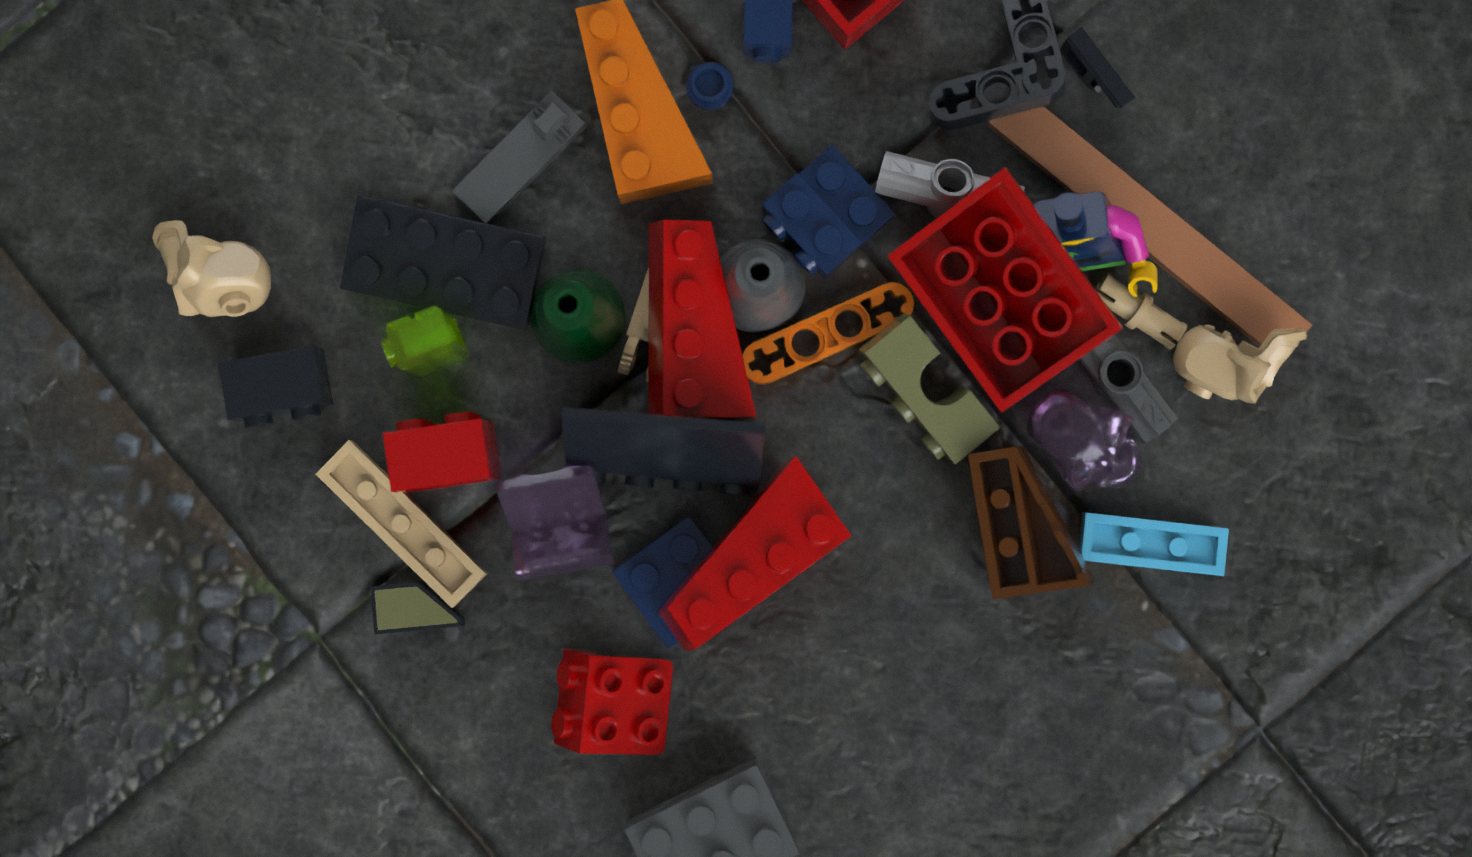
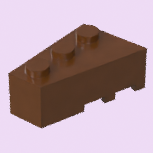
(1021, 528)

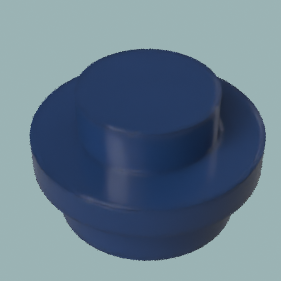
(709, 86)

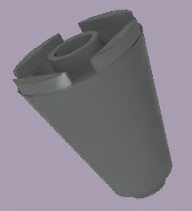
(764, 304)

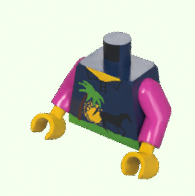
(1099, 235)

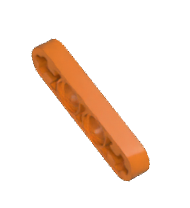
(824, 328)

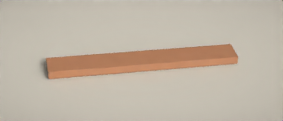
(1168, 238)

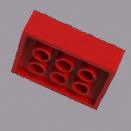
(1004, 290)

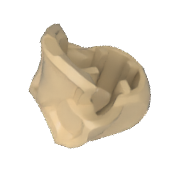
(212, 275)
(1232, 371)

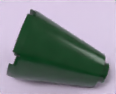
(588, 330)

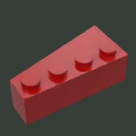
(691, 328)
(764, 549)

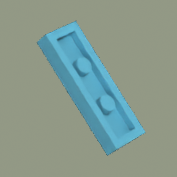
(1153, 544)

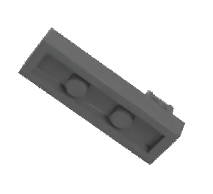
(519, 158)

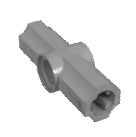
(924, 181)

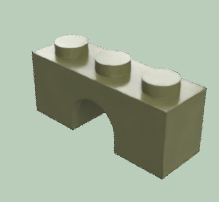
(951, 424)

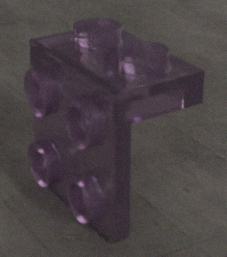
(556, 522)

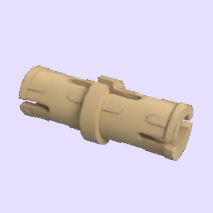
(1140, 312)

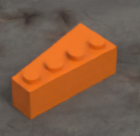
(640, 120)

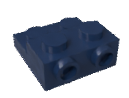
(826, 213)

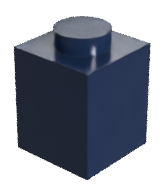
(767, 29)

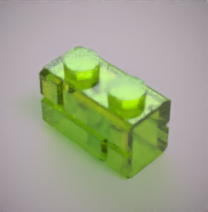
(424, 342)

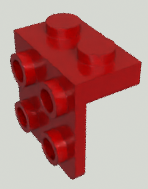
(612, 703)

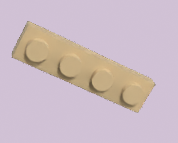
(401, 524)

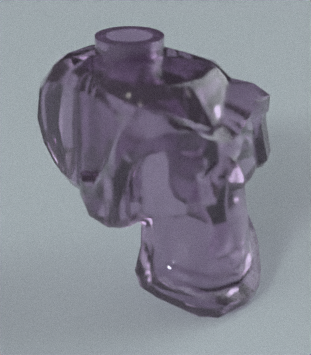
(1085, 440)

